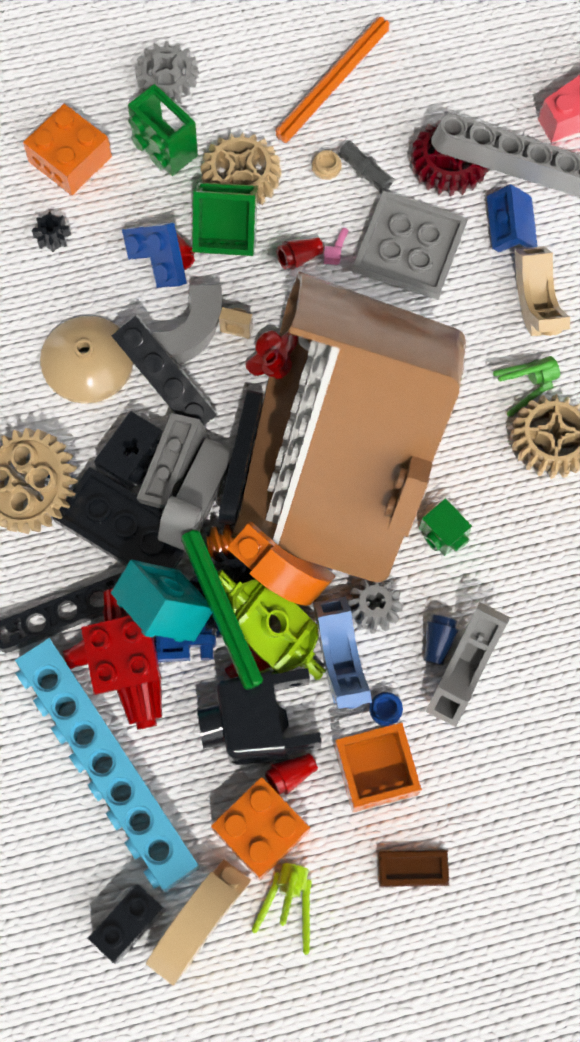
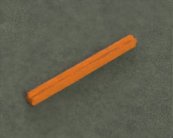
(332, 79)

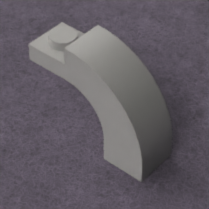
(200, 326)
(467, 664)

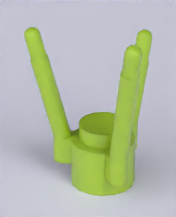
(292, 882)

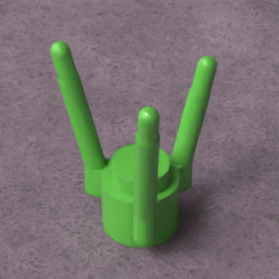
(538, 371)

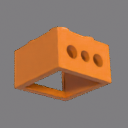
(67, 149)
(377, 767)
(260, 828)

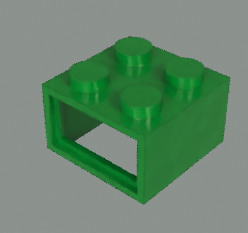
(167, 147)
(225, 218)

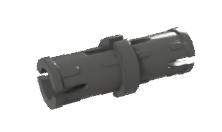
(365, 166)

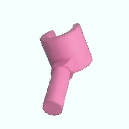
(333, 254)

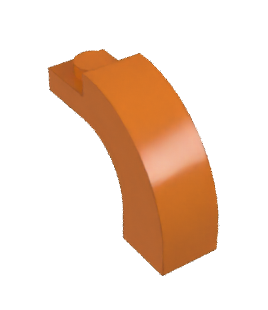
(279, 570)

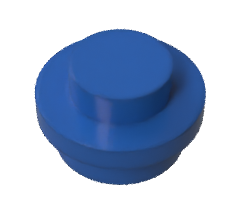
(386, 709)

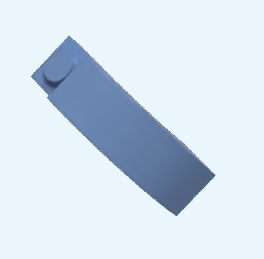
(340, 653)

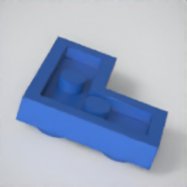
(162, 247)

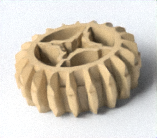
(239, 160)
(528, 437)

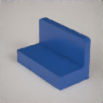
(511, 218)

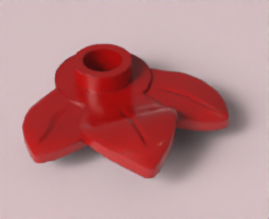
(272, 355)

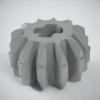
(380, 615)

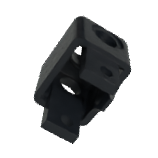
(252, 721)

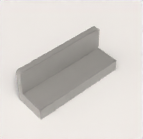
(172, 460)

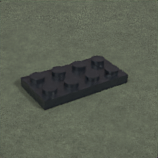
(116, 522)

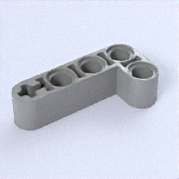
(196, 494)

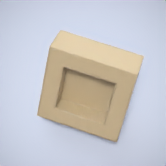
(236, 322)

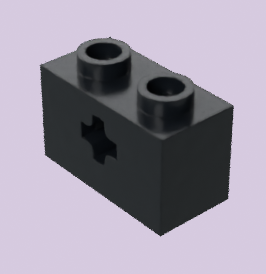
(131, 435)
(126, 924)

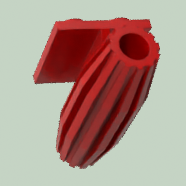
(124, 662)

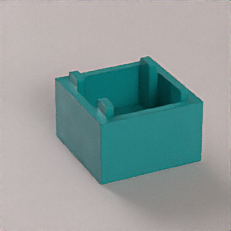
(161, 601)

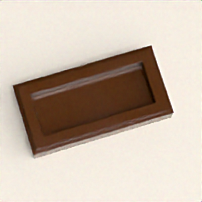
(413, 868)

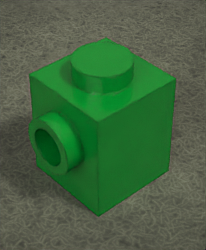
(445, 528)

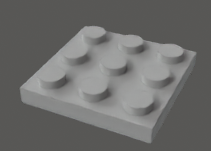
(410, 245)

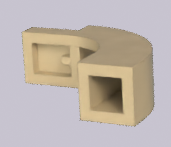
(537, 292)
(197, 921)

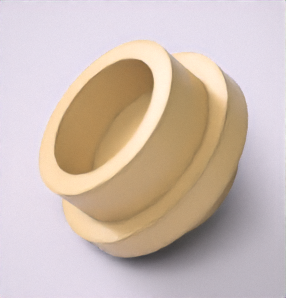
(326, 165)

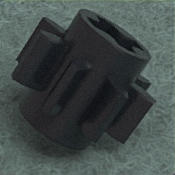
(51, 231)

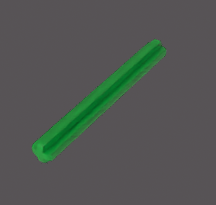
(221, 609)

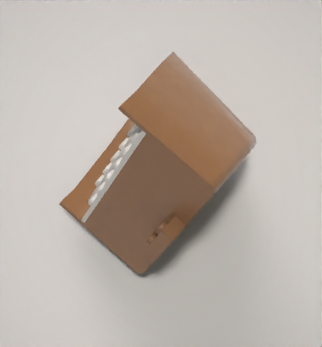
(351, 428)

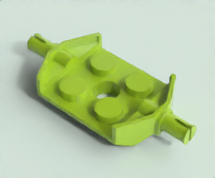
(282, 650)

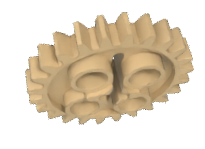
(45, 460)

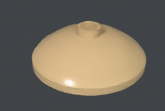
(88, 375)

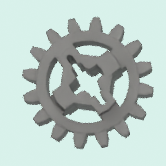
(167, 70)

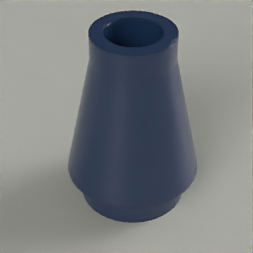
(439, 638)

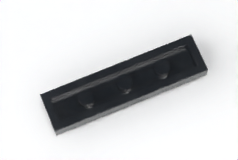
(162, 371)

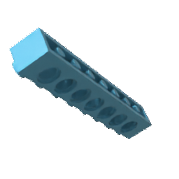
(46, 661)

